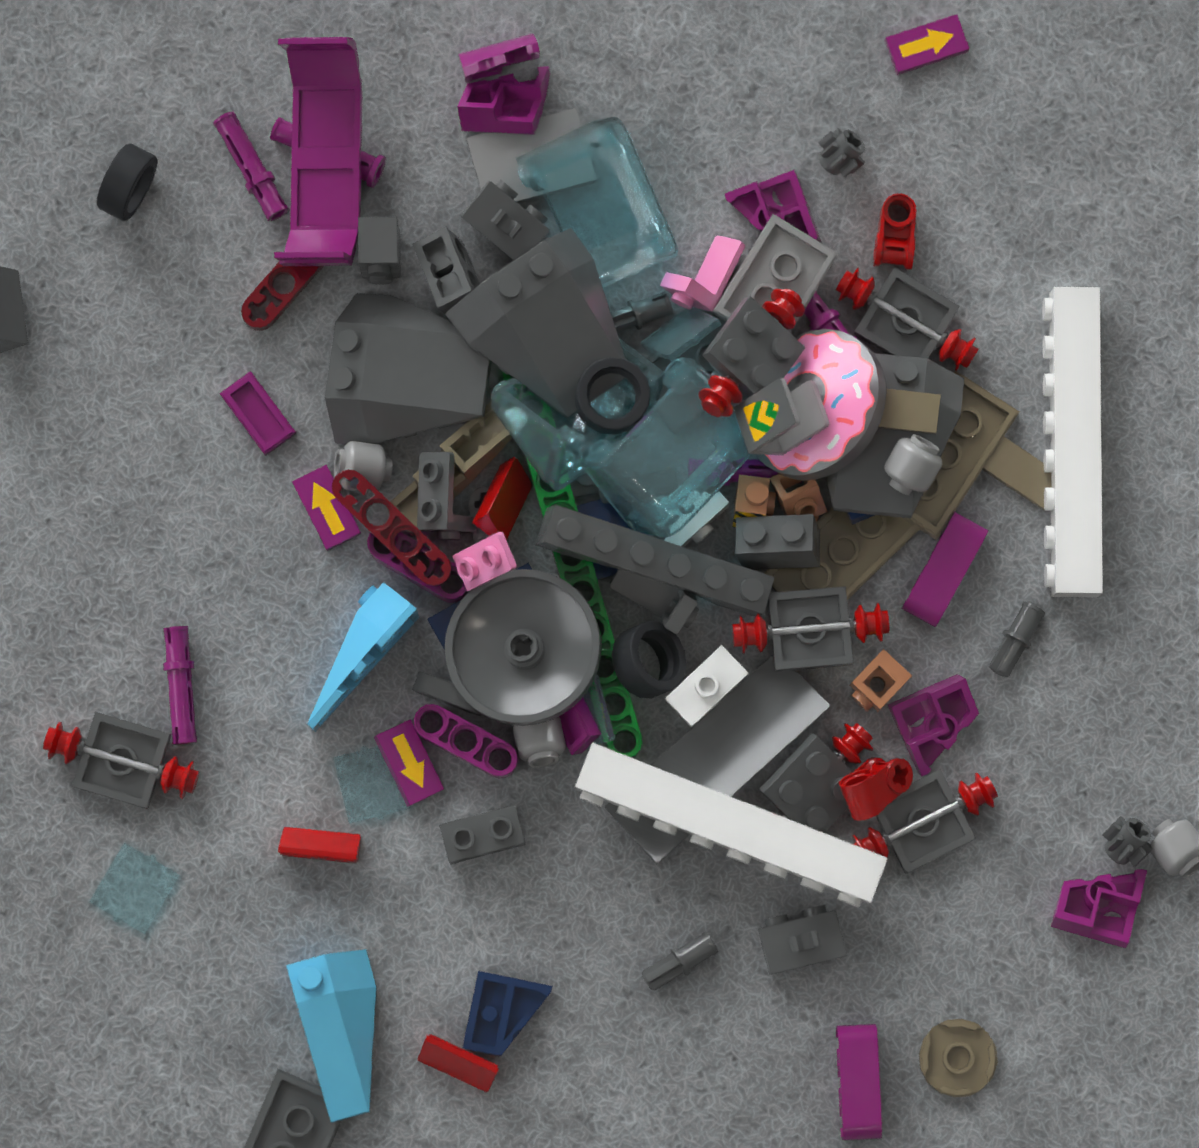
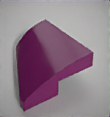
(490, 59)
(504, 104)
(757, 203)
(945, 709)
(1085, 903)

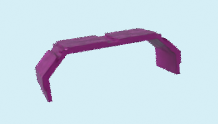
(324, 151)

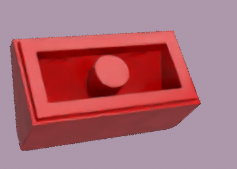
(503, 499)
(319, 845)
(458, 1063)

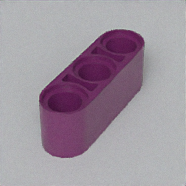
(407, 544)
(945, 569)
(452, 727)
(859, 1082)

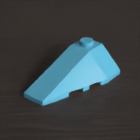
(374, 631)
(337, 1014)

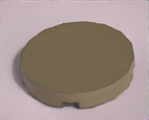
(943, 1058)

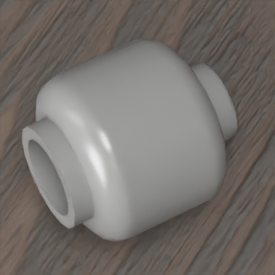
(367, 460)
(913, 464)
(540, 743)
(1176, 847)

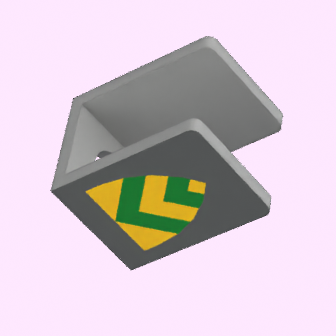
(779, 419)

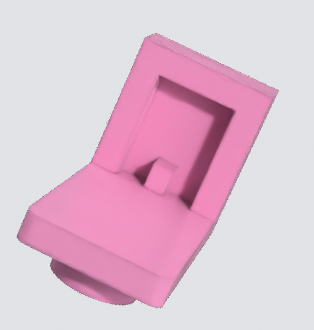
(711, 279)
(484, 561)

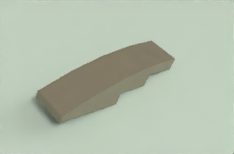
(473, 449)

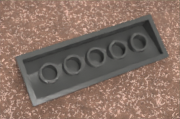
(732, 743)

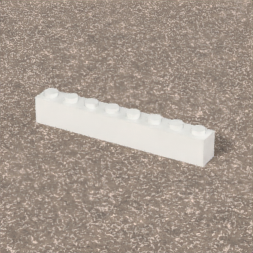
(1074, 442)
(730, 824)

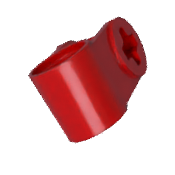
(896, 239)
(875, 786)

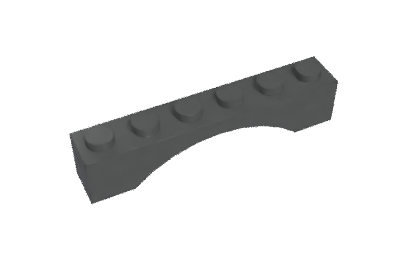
(656, 559)

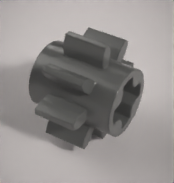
(841, 152)
(1127, 841)

